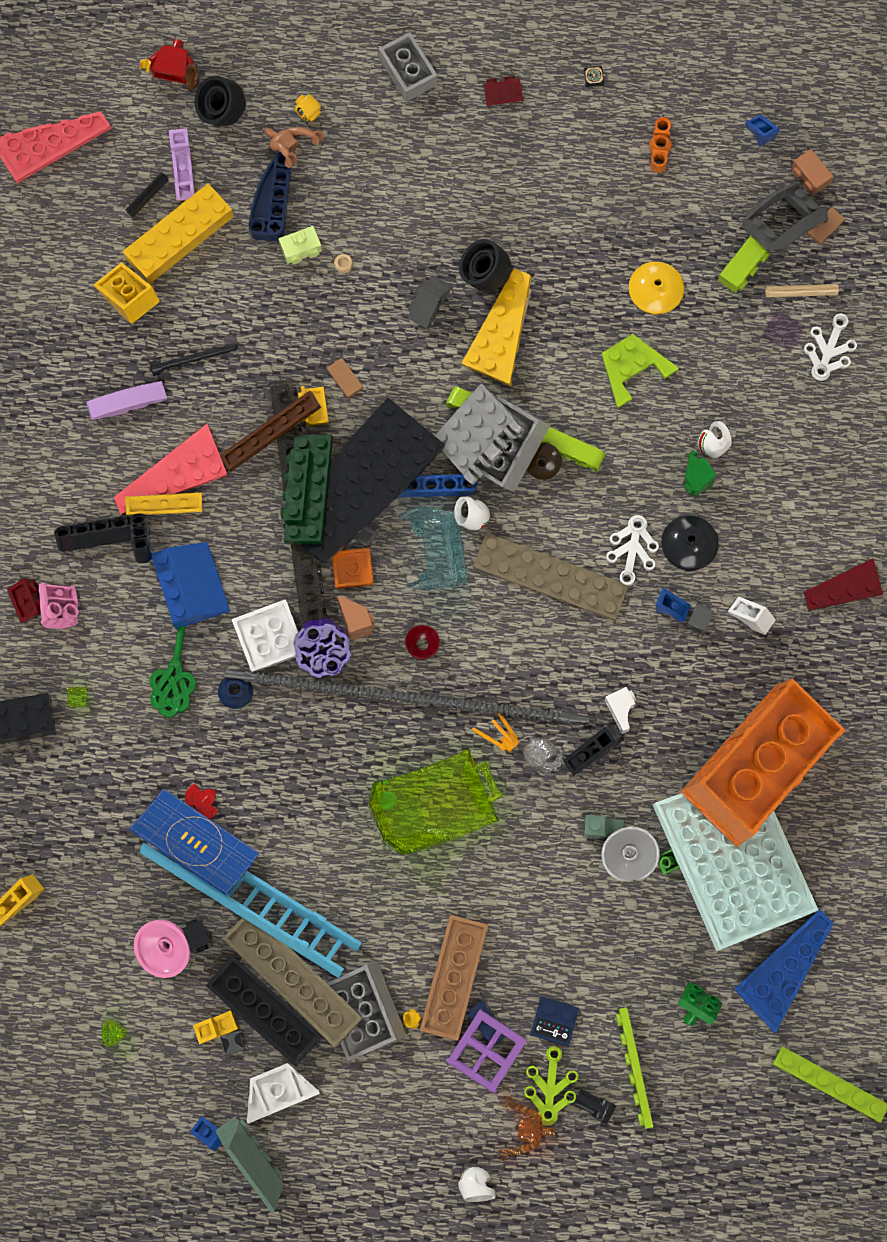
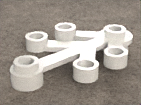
(828, 349)
(633, 547)

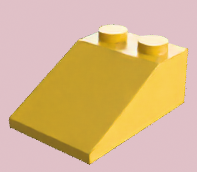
(127, 292)

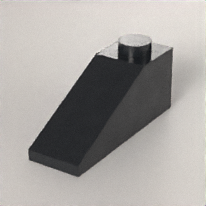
(593, 749)

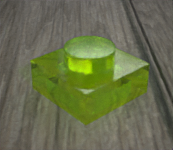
(77, 696)

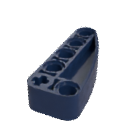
(266, 203)

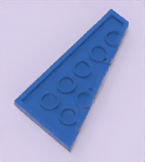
(778, 978)

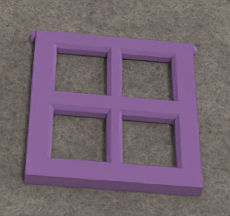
(486, 1051)

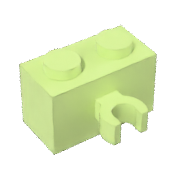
(300, 245)

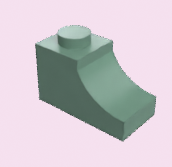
(600, 826)

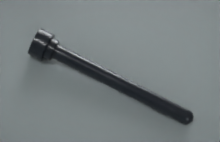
(159, 366)

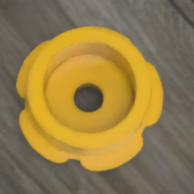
(411, 1019)

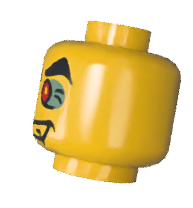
(307, 107)

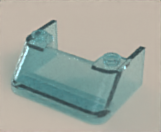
(441, 547)

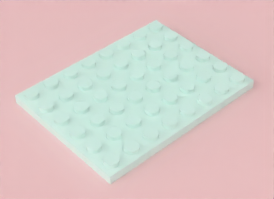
(734, 887)

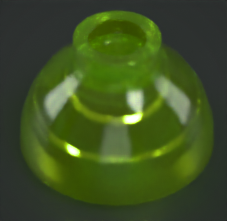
(112, 1033)

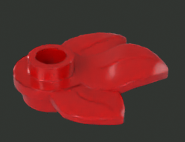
(201, 800)

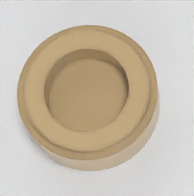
(343, 263)

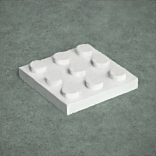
(267, 635)

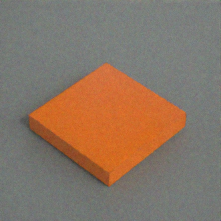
(353, 568)

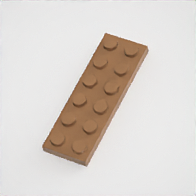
(453, 978)

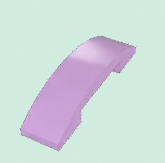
(182, 164)

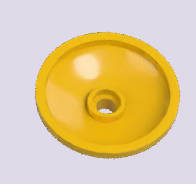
(656, 298)

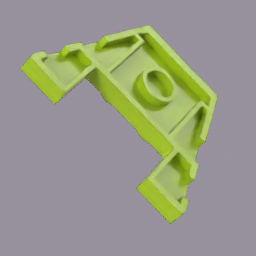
(628, 360)

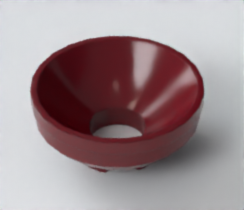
(422, 632)

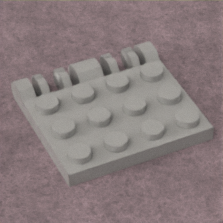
(475, 431)

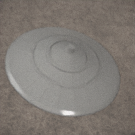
(630, 854)

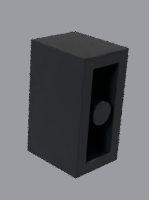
(197, 936)

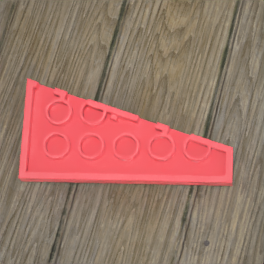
(42, 145)
(183, 469)

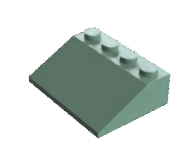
(252, 1161)

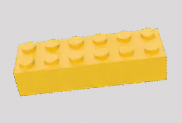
(178, 233)

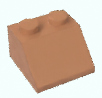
(356, 618)

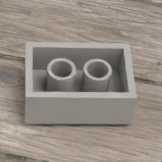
(408, 66)

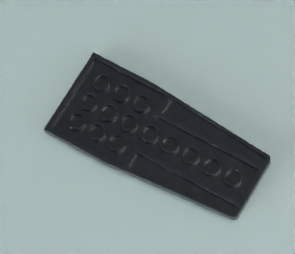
(372, 473)

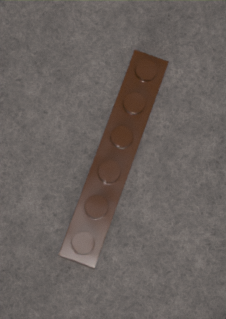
(270, 431)

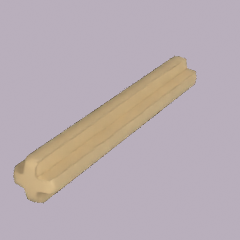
(802, 290)

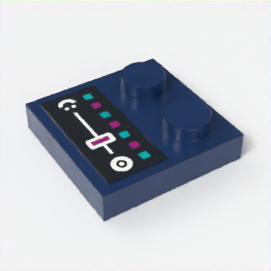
(554, 1021)

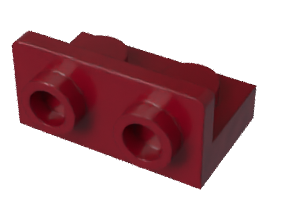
(502, 91)
(25, 599)

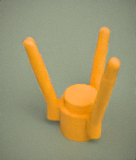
(508, 740)

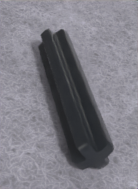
(147, 194)

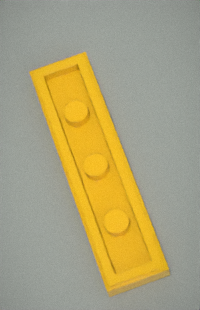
(164, 503)

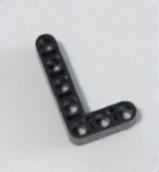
(108, 531)

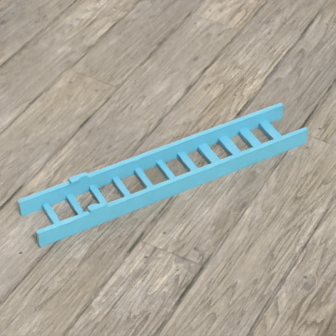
(258, 920)

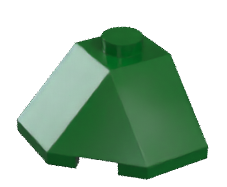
(698, 475)

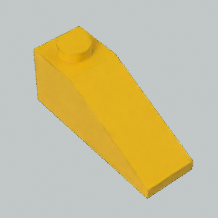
(18, 897)

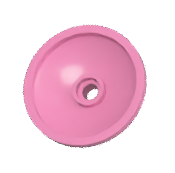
(155, 955)

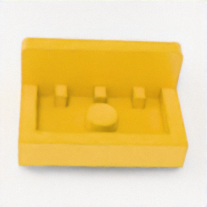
(320, 417)

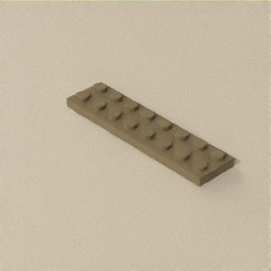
(550, 576)
(294, 981)

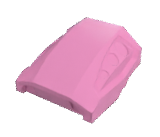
(58, 606)

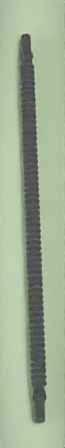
(565, 717)

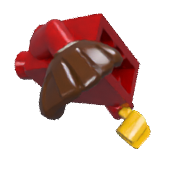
(173, 64)

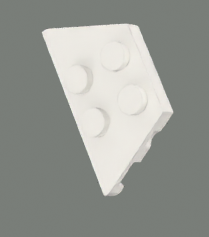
(277, 1091)

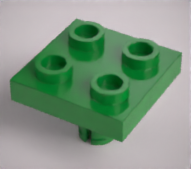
(699, 1005)

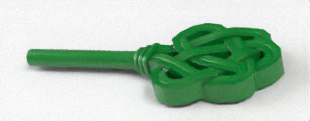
(166, 676)

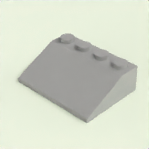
(515, 459)
(370, 998)

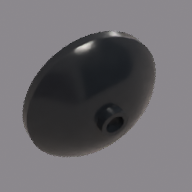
(686, 554)

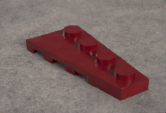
(853, 585)

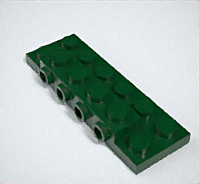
(306, 489)

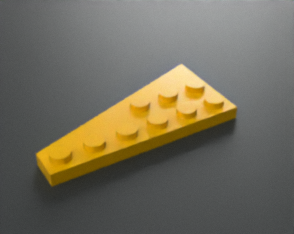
(499, 337)

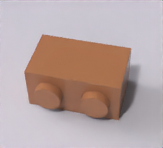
(811, 172)

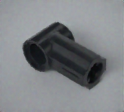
(596, 1106)

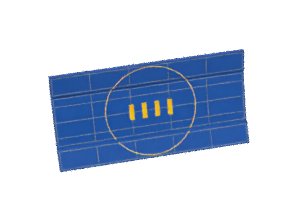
(194, 841)

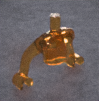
(529, 1130)

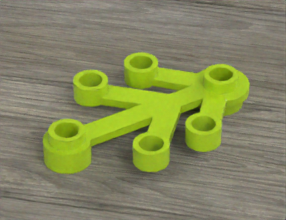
(550, 1089)

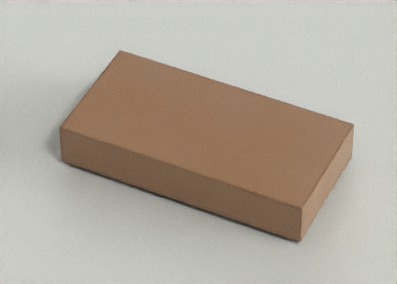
(824, 230)
(344, 378)

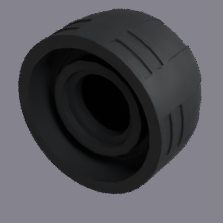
(219, 101)
(485, 266)

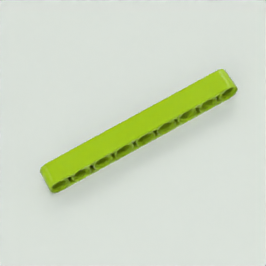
(569, 447)

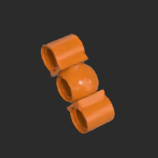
(662, 137)

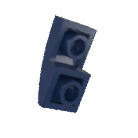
(487, 1031)

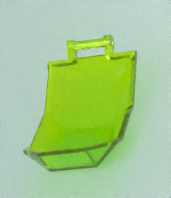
(433, 804)

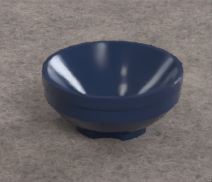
(235, 701)

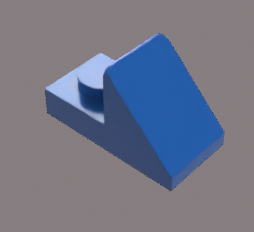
(763, 129)
(672, 605)
(206, 1133)

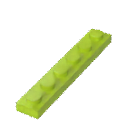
(635, 1077)
(830, 1084)

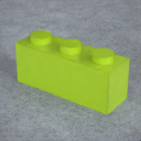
(743, 265)

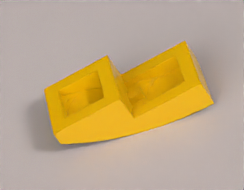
(216, 1027)

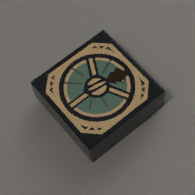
(593, 76)

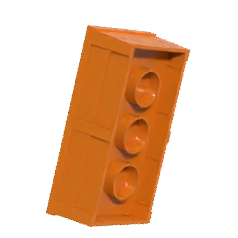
(762, 761)

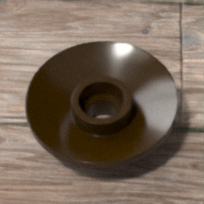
(552, 462)

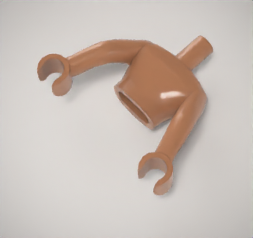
(287, 144)

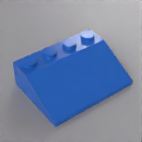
(190, 583)

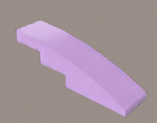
(125, 400)

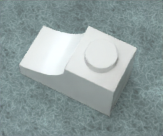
(752, 614)
(619, 706)

